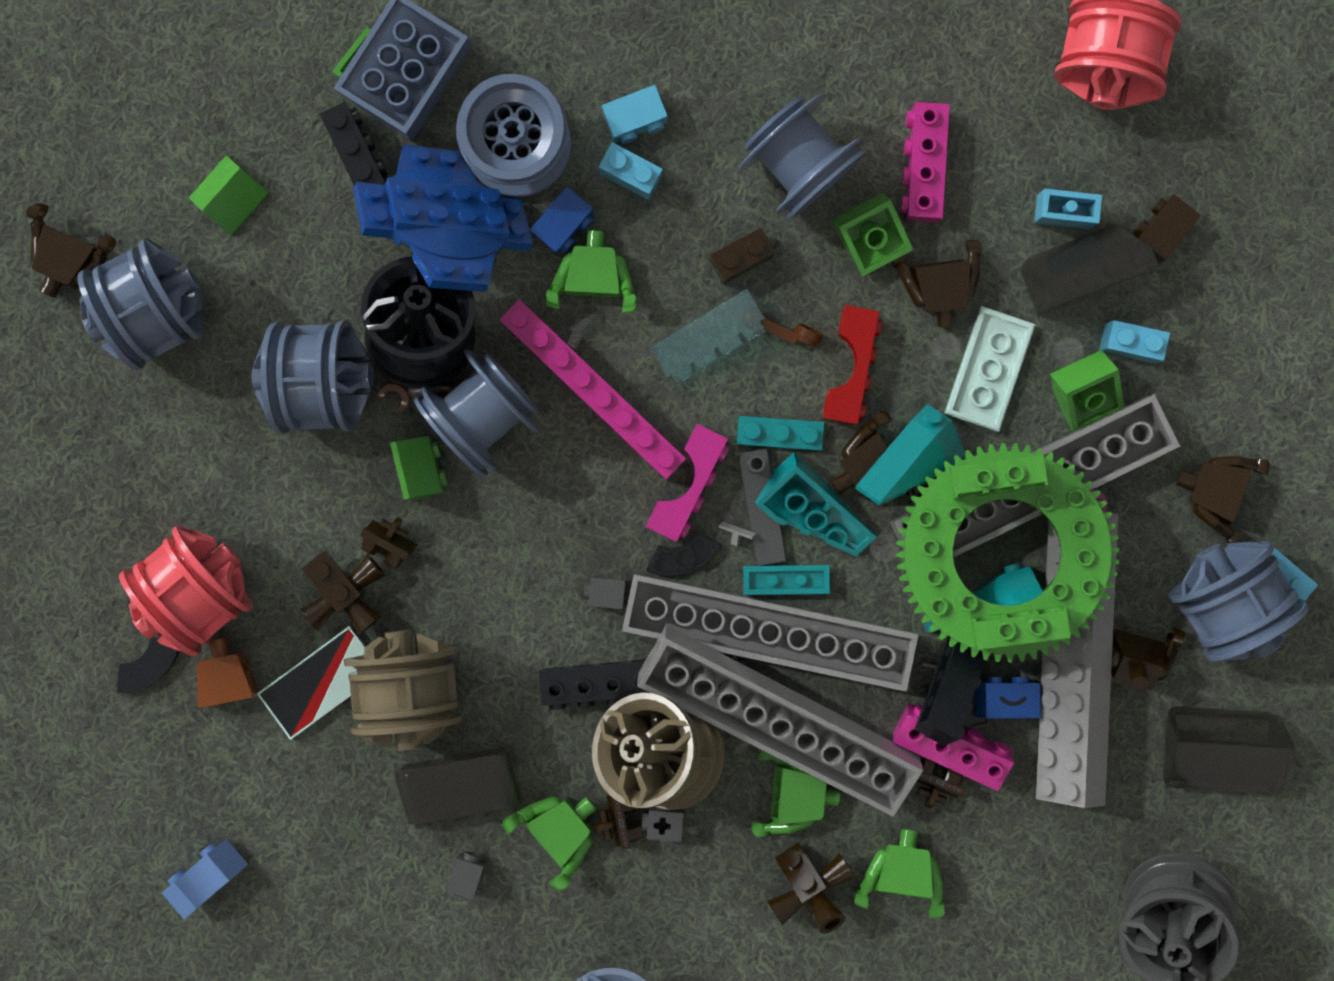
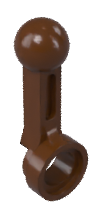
(801, 332)

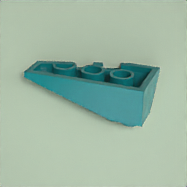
(913, 456)
(806, 502)
(1009, 587)

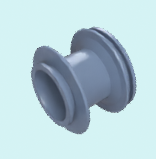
(510, 98)
(800, 154)
(478, 412)

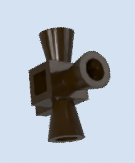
(341, 591)
(810, 888)

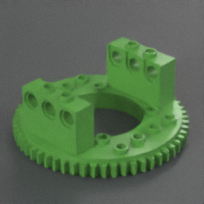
(1082, 544)

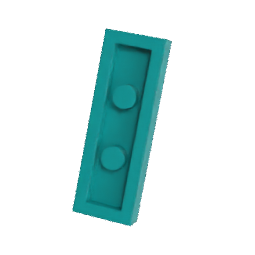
(780, 433)
(786, 579)

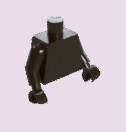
(61, 255)
(943, 284)
(861, 454)
(1219, 491)
(1143, 659)

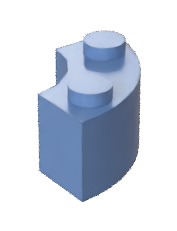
(205, 878)

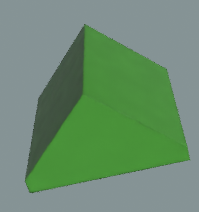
(228, 195)

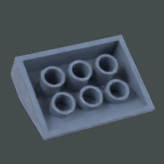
(404, 67)

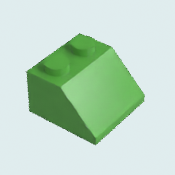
(872, 234)
(1088, 390)
(419, 467)

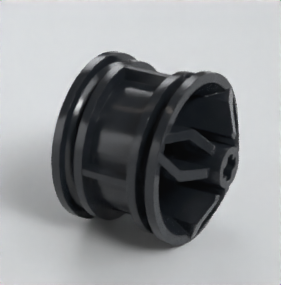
(401, 304)

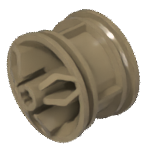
(403, 690)
(634, 759)

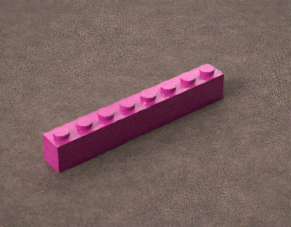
(592, 389)

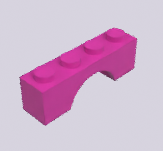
(704, 450)

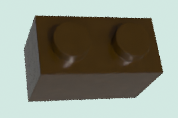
(1167, 226)
(742, 256)

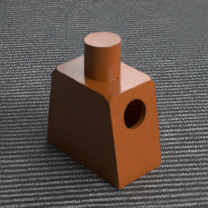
(224, 676)

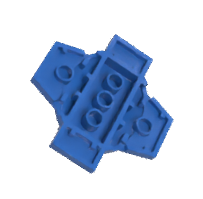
(443, 218)

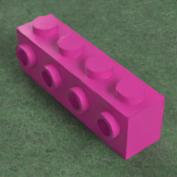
(926, 162)
(970, 756)

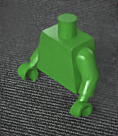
(593, 272)
(796, 799)
(560, 830)
(904, 872)

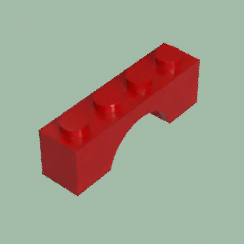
(857, 329)

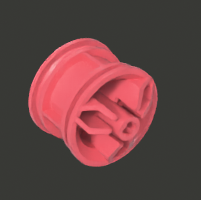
(1117, 51)
(186, 590)

